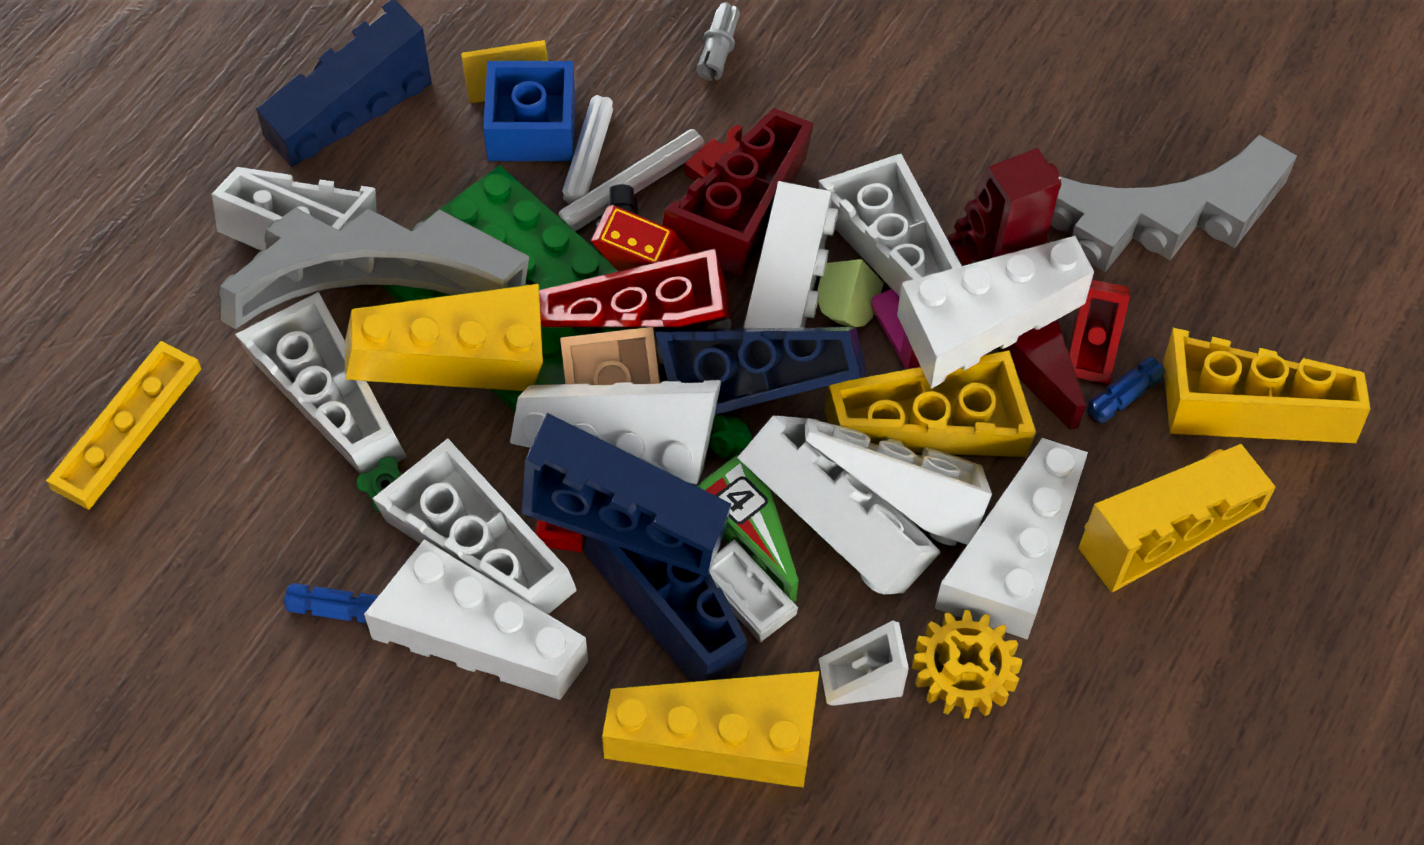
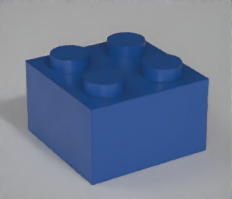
(529, 111)

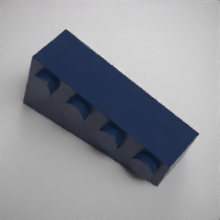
(348, 87)
(761, 362)
(620, 498)
(677, 608)

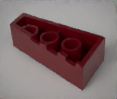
(735, 200)
(1009, 209)

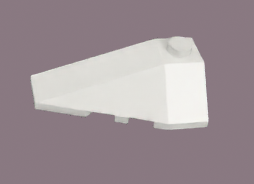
(931, 488)

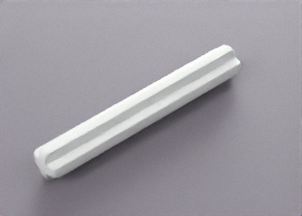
(638, 176)

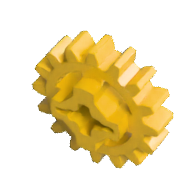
(968, 645)

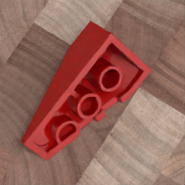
(657, 295)

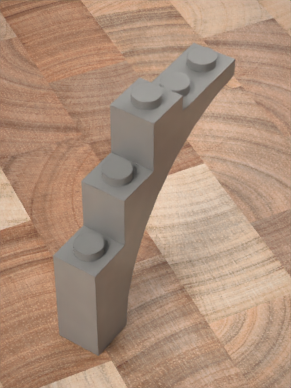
(1164, 216)
(371, 250)

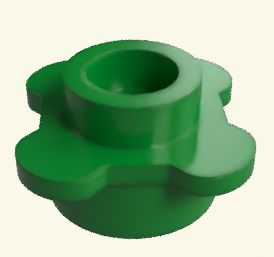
(729, 437)
(371, 481)

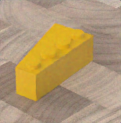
(449, 340)
(1260, 394)
(966, 414)
(1172, 515)
(717, 727)

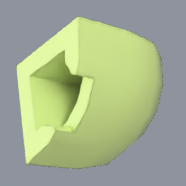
(848, 292)

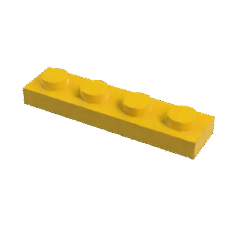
(124, 425)

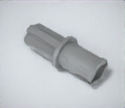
(718, 42)

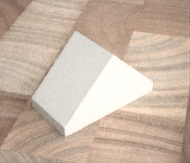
(866, 668)

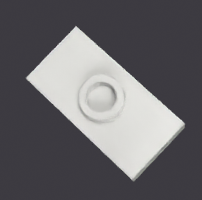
(751, 592)

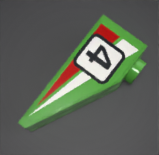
(754, 522)

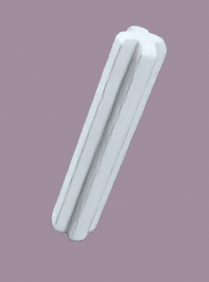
(588, 148)

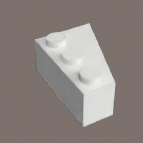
(255, 198)

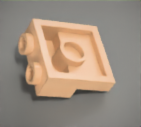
(612, 357)

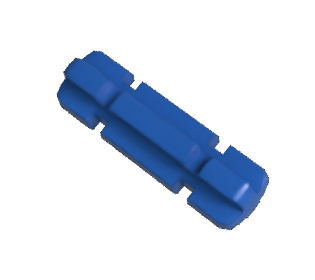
(1125, 390)
(327, 602)

